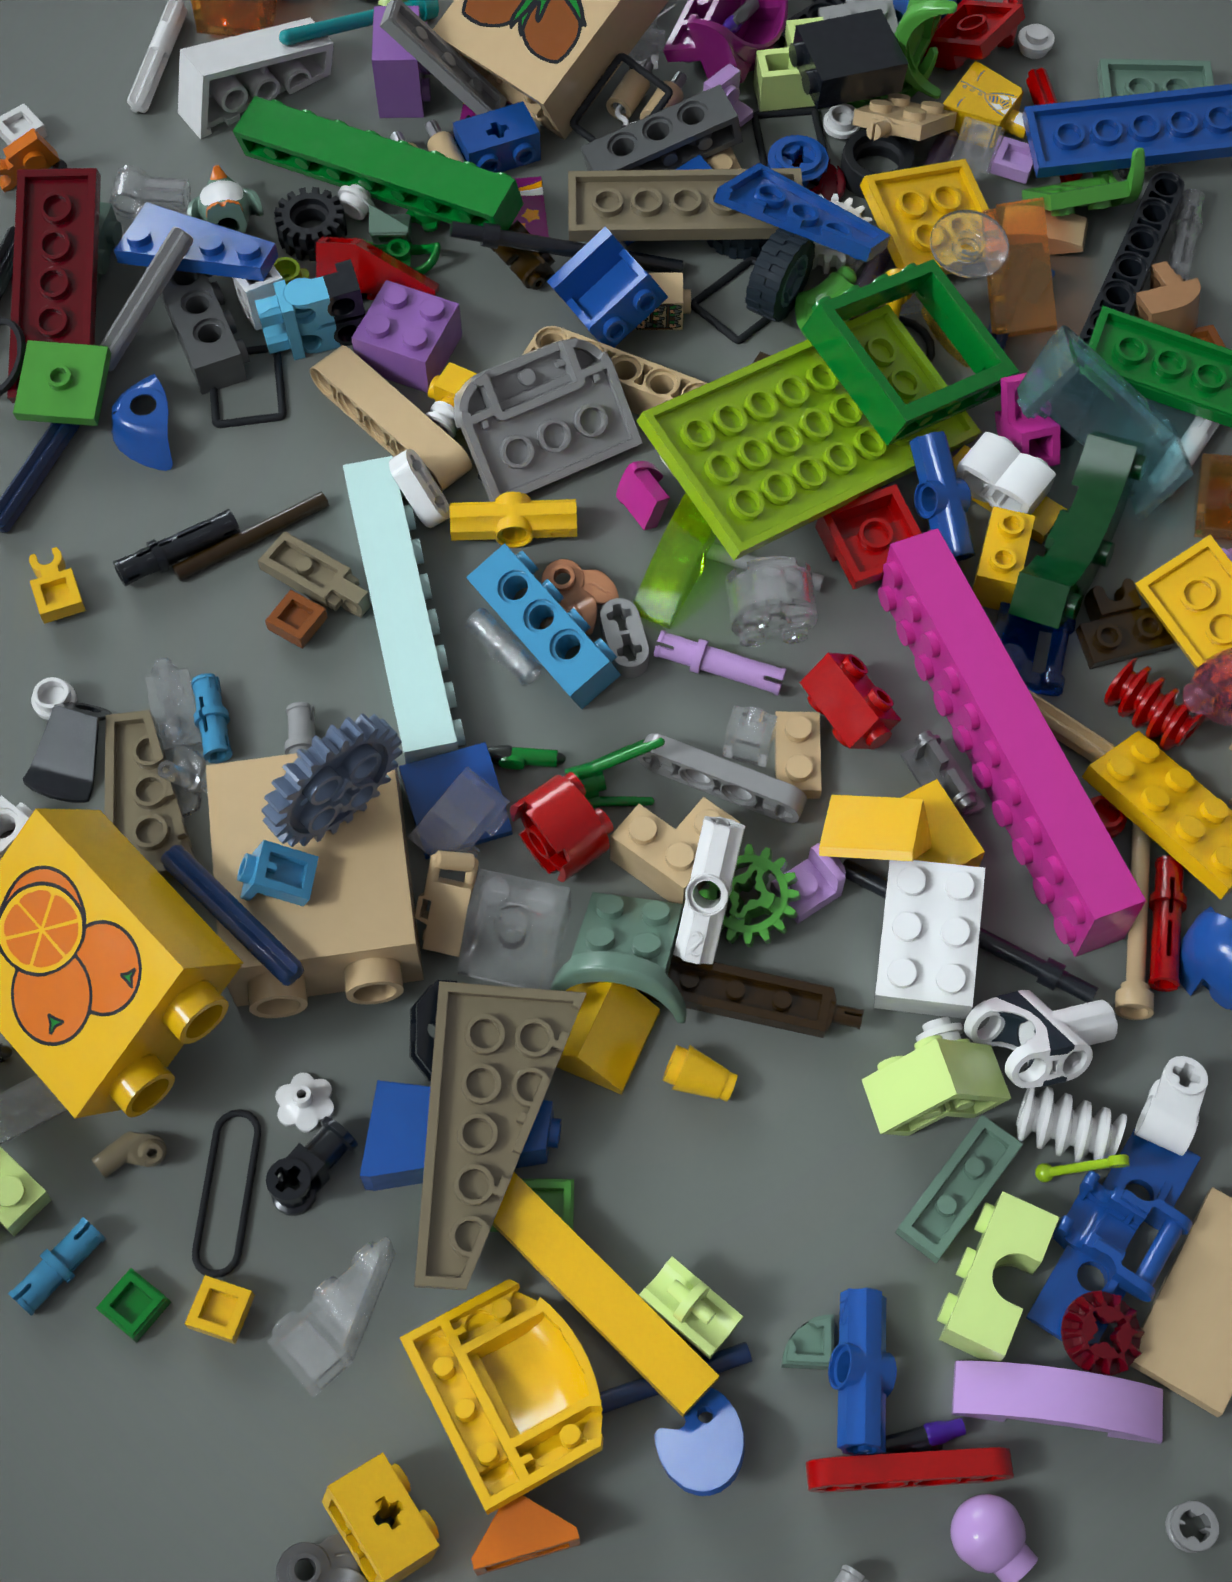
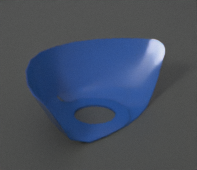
(143, 436)

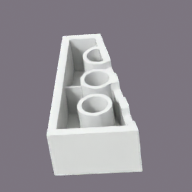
(227, 73)

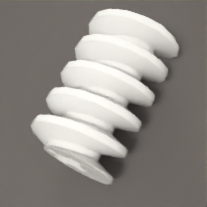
(1069, 1125)

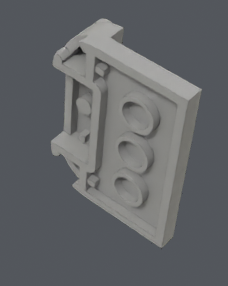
(544, 416)

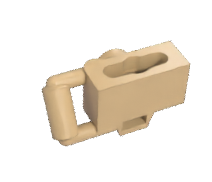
(448, 901)

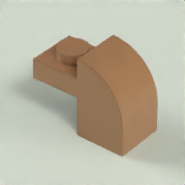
(1169, 300)

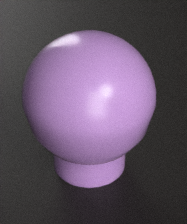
(992, 1537)

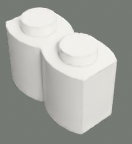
(1004, 475)

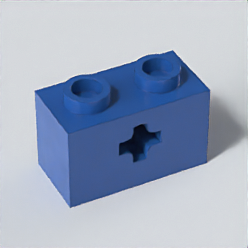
(499, 138)

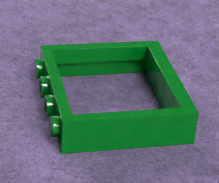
(867, 383)

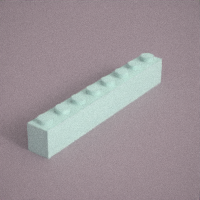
(401, 614)

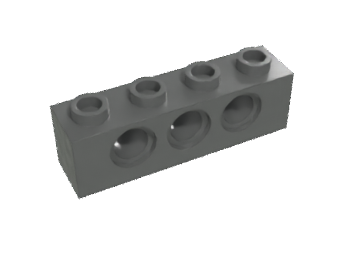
(669, 137)
(205, 330)

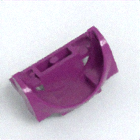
(704, 38)

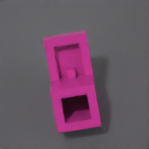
(1030, 436)

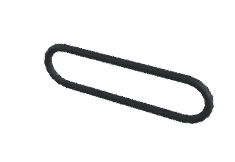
(206, 1191)

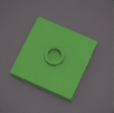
(62, 383)

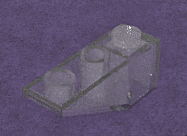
(329, 1330)

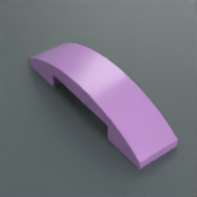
(1058, 1398)

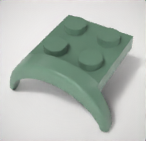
(628, 945)

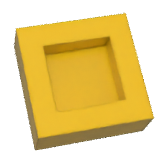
(219, 1309)

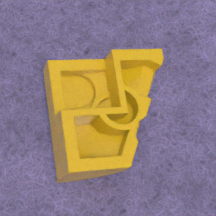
(950, 835)

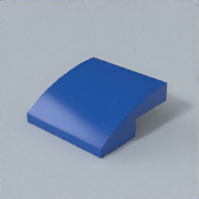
(431, 777)

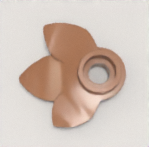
(581, 592)

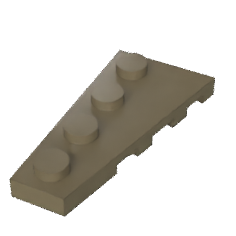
(135, 795)

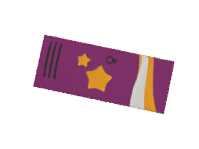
(533, 211)

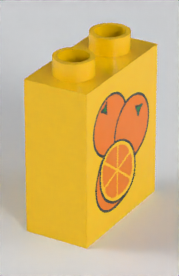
(101, 964)

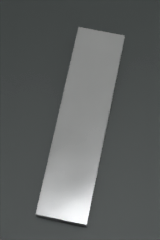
(440, 58)

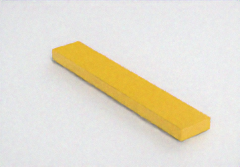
(603, 1298)

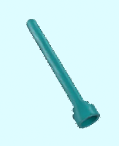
(428, 10)

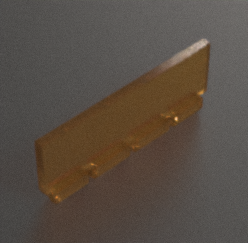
(1023, 286)

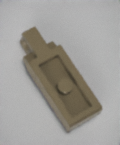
(314, 575)

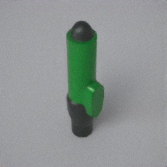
(518, 757)

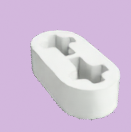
(419, 488)

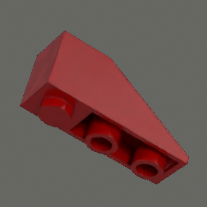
(370, 265)

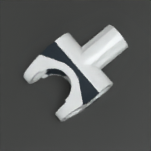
(1048, 1040)

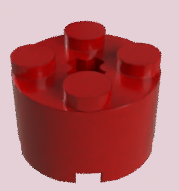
(562, 826)

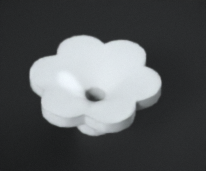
(305, 1111)

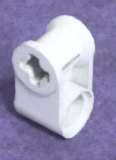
(1174, 1105)

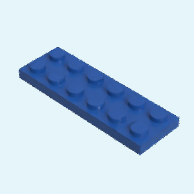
(1105, 131)

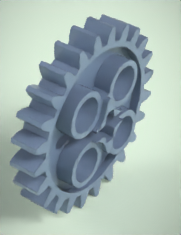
(331, 780)

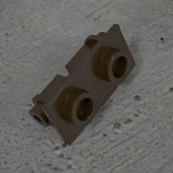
(531, 266)

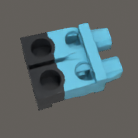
(312, 312)

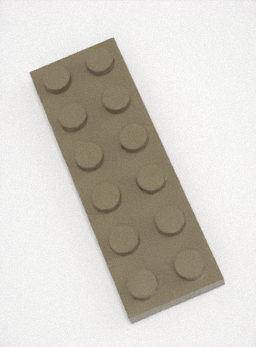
(660, 205)

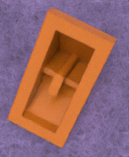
(522, 1533)

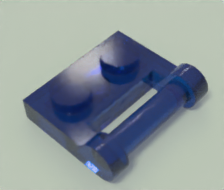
(1020, 642)

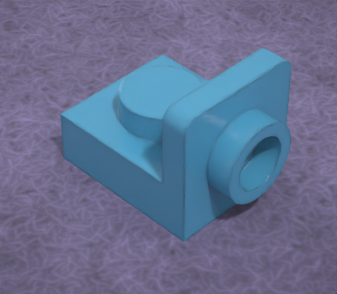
(278, 873)

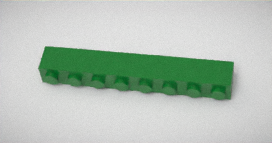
(384, 167)

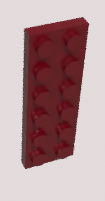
(55, 257)

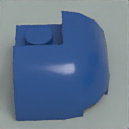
(1208, 957)

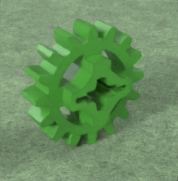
(768, 903)

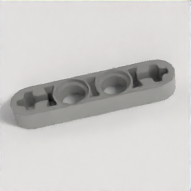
(725, 779)

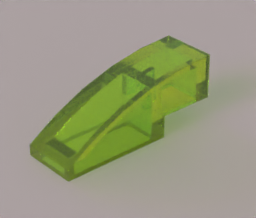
(675, 565)

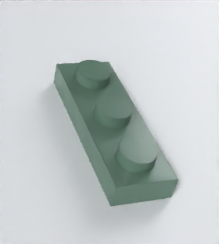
(959, 1189)

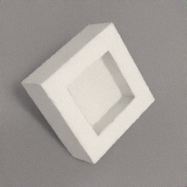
(18, 122)

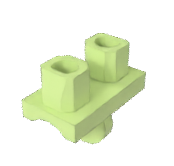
(691, 1307)

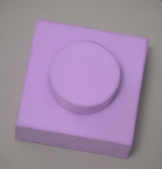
(1013, 161)

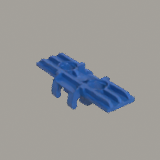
(1104, 1224)

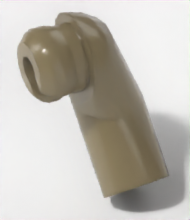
(133, 1149)

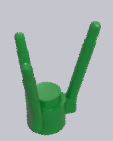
(594, 782)

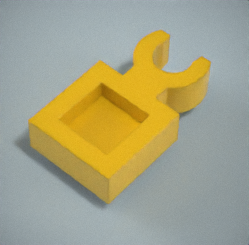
(55, 588)

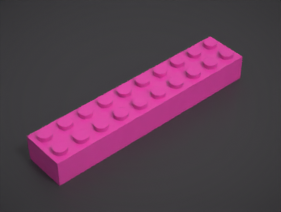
(1009, 746)

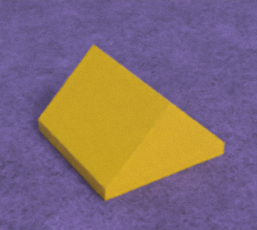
(875, 828)
(608, 1034)

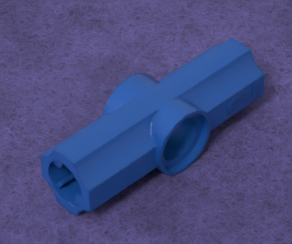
(942, 495)
(862, 1372)

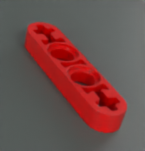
(909, 1469)

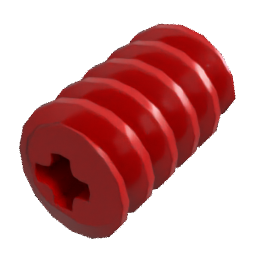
(1152, 706)

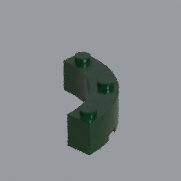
(1081, 538)

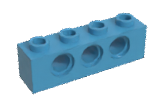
(580, 676)

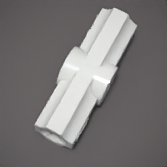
(713, 862)

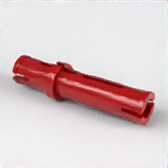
(1167, 907)

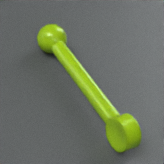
(1045, 1172)

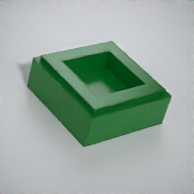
(133, 1305)

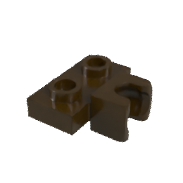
(1120, 628)

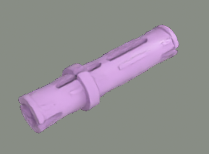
(719, 662)

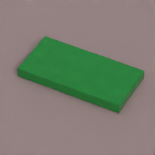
(1167, 364)

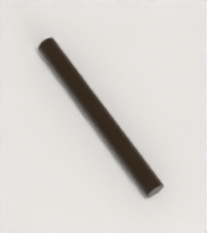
(250, 536)

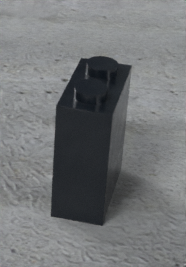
(848, 58)

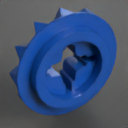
(788, 149)

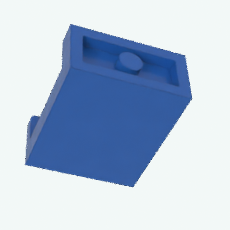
(607, 289)

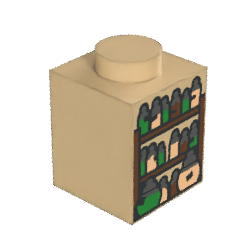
(670, 313)

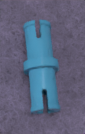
(211, 718)
(57, 1266)

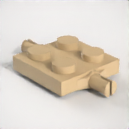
(903, 118)

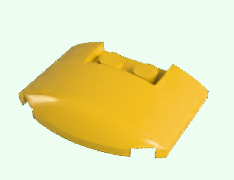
(509, 1391)

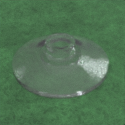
(969, 232)

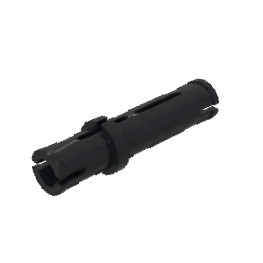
(162, 554)

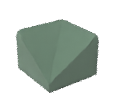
(388, 227)

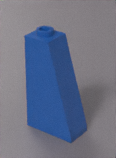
(399, 1129)

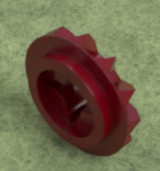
(1080, 1326)

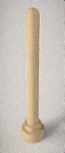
(1134, 997)

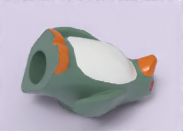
(225, 202)

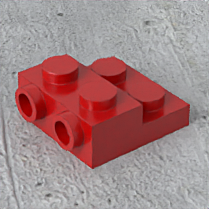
(974, 31)
(863, 532)

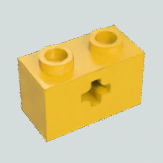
(1002, 556)
(381, 1550)

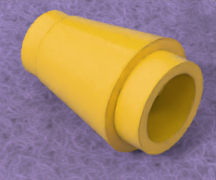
(698, 1074)

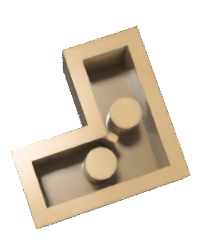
(658, 852)

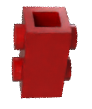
(850, 701)

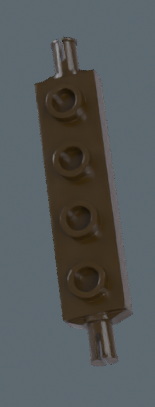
(760, 997)

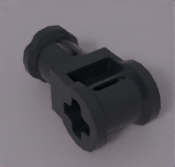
(308, 1167)

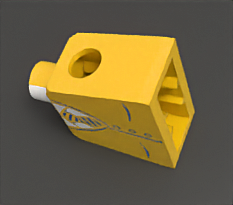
(987, 98)

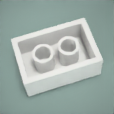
(930, 938)

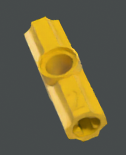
(513, 519)

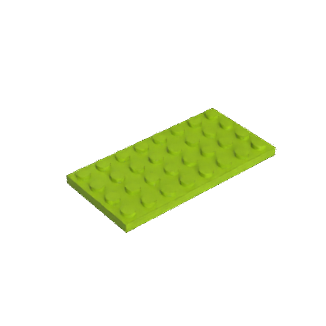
(789, 440)

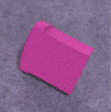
(643, 493)

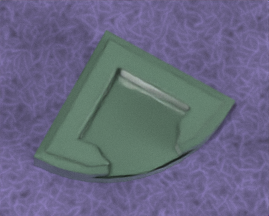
(811, 1345)

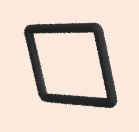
(602, 81)
(784, 113)
(716, 323)
(260, 418)

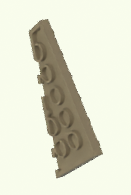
(486, 1088)

